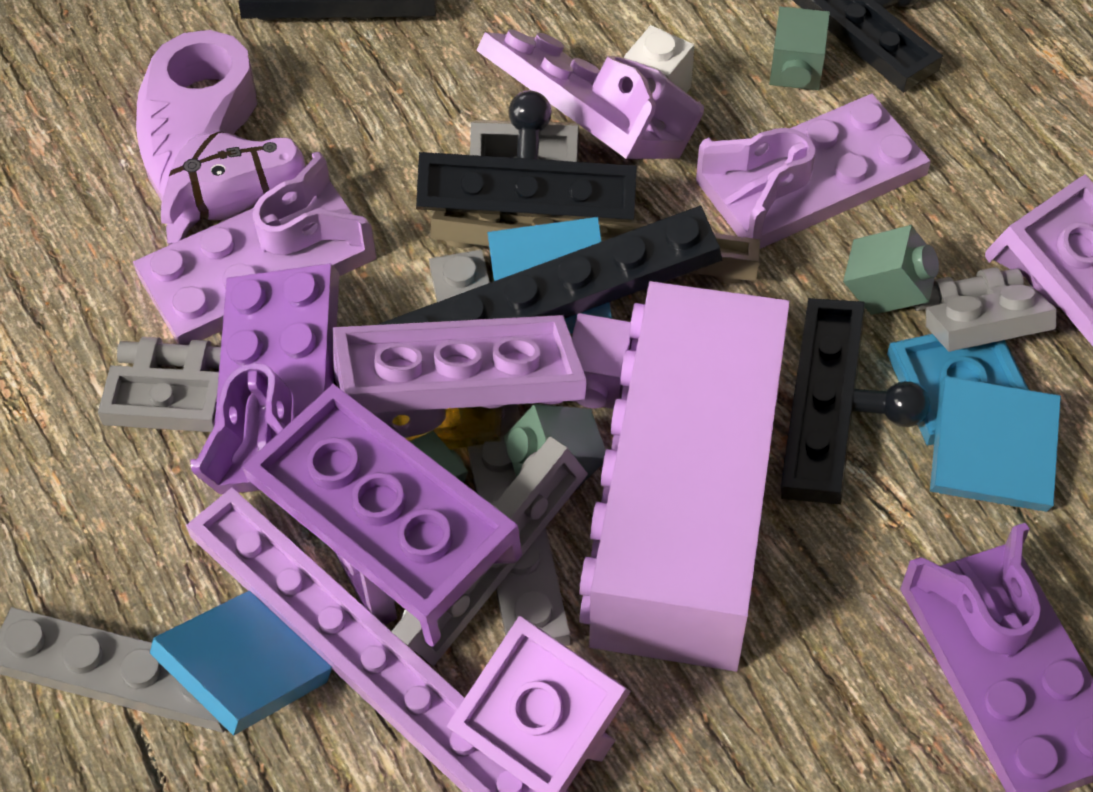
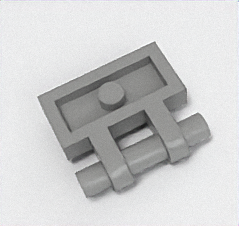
(985, 309)
(158, 396)

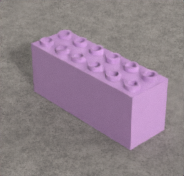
(685, 477)

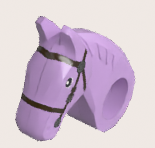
(189, 133)

